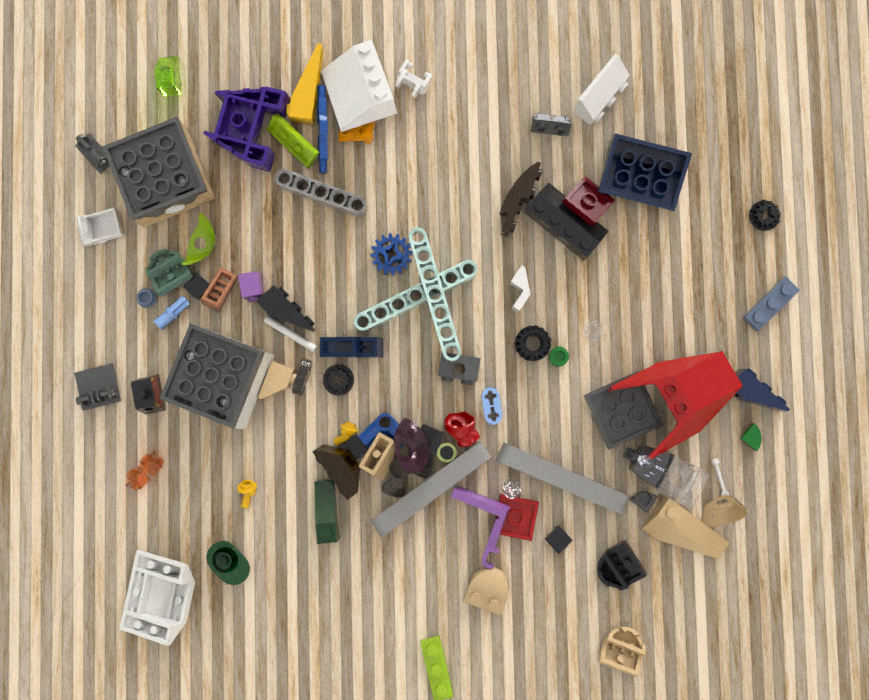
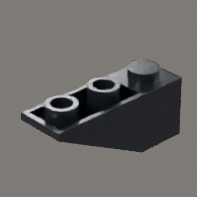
(279, 307)

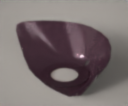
(414, 439)

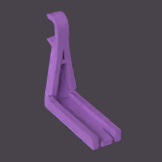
(490, 506)

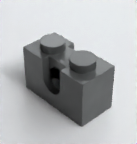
(470, 364)

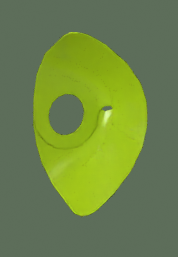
(203, 230)

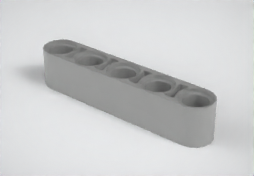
(314, 186)

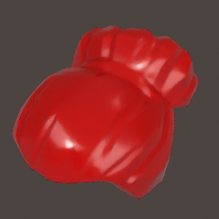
(462, 428)

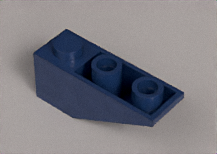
(757, 392)

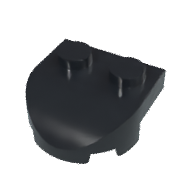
(620, 566)

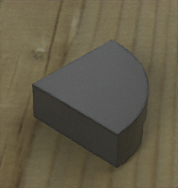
(644, 500)

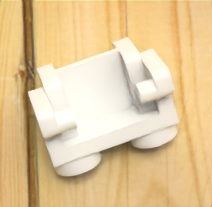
(413, 81)

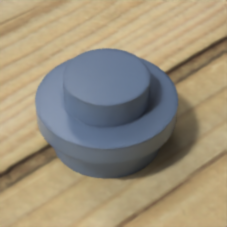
(146, 298)

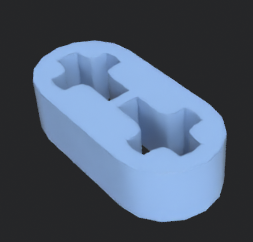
(496, 404)

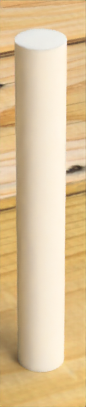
(289, 333)

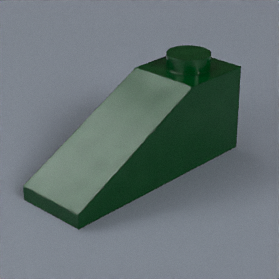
(326, 512)

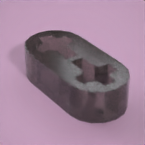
(302, 377)

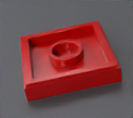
(520, 518)

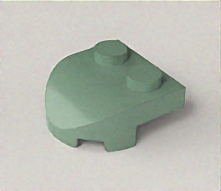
(167, 271)

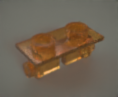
(138, 476)

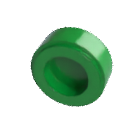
(558, 356)

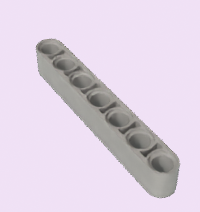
(562, 478)
(431, 489)

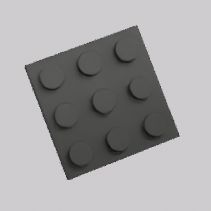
(622, 413)

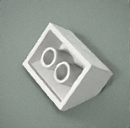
(602, 91)

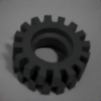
(544, 339)

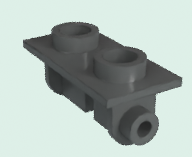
(558, 126)
(92, 151)

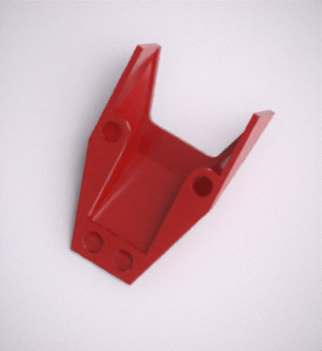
(692, 389)

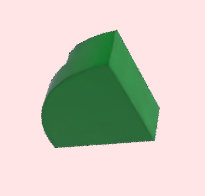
(752, 437)

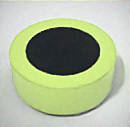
(446, 452)

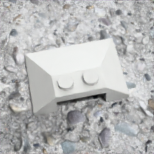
(157, 598)

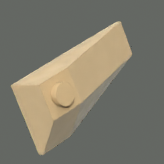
(680, 528)

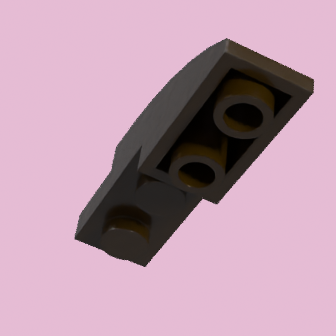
(520, 192)

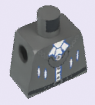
(652, 470)

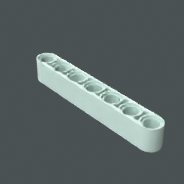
(435, 284)
(409, 304)

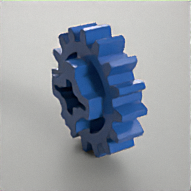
(400, 257)

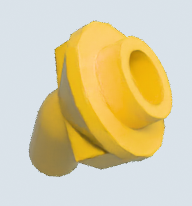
(348, 429)
(247, 488)

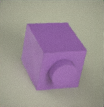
(251, 286)

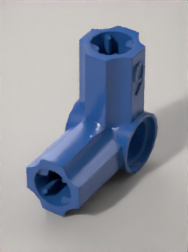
(375, 427)

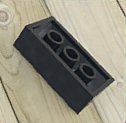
(563, 223)

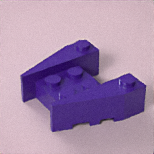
(242, 120)

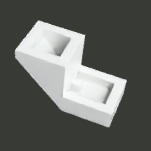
(521, 283)

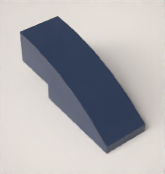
(351, 347)

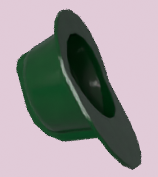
(228, 563)

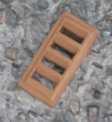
(205, 299)

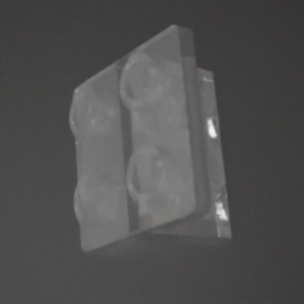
(683, 483)

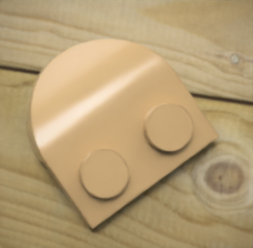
(488, 590)
(622, 650)

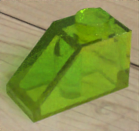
(168, 76)

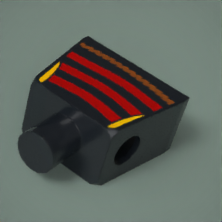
(147, 394)

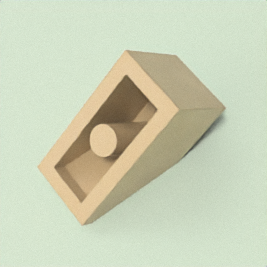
(277, 380)
(379, 456)

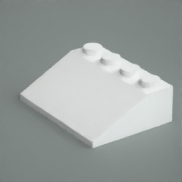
(358, 87)

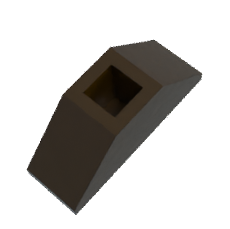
(340, 468)

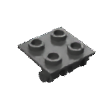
(97, 387)

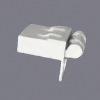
(99, 227)

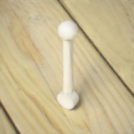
(715, 462)

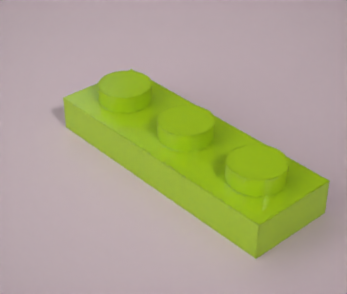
(292, 140)
(436, 668)

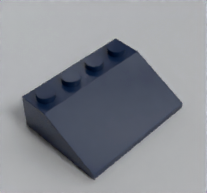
(644, 172)

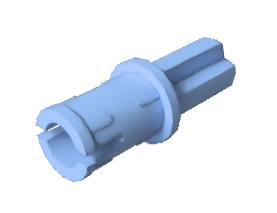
(171, 312)

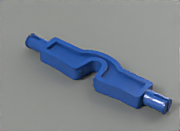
(323, 129)

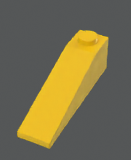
(304, 98)

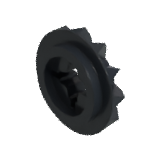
(756, 217)
(344, 372)

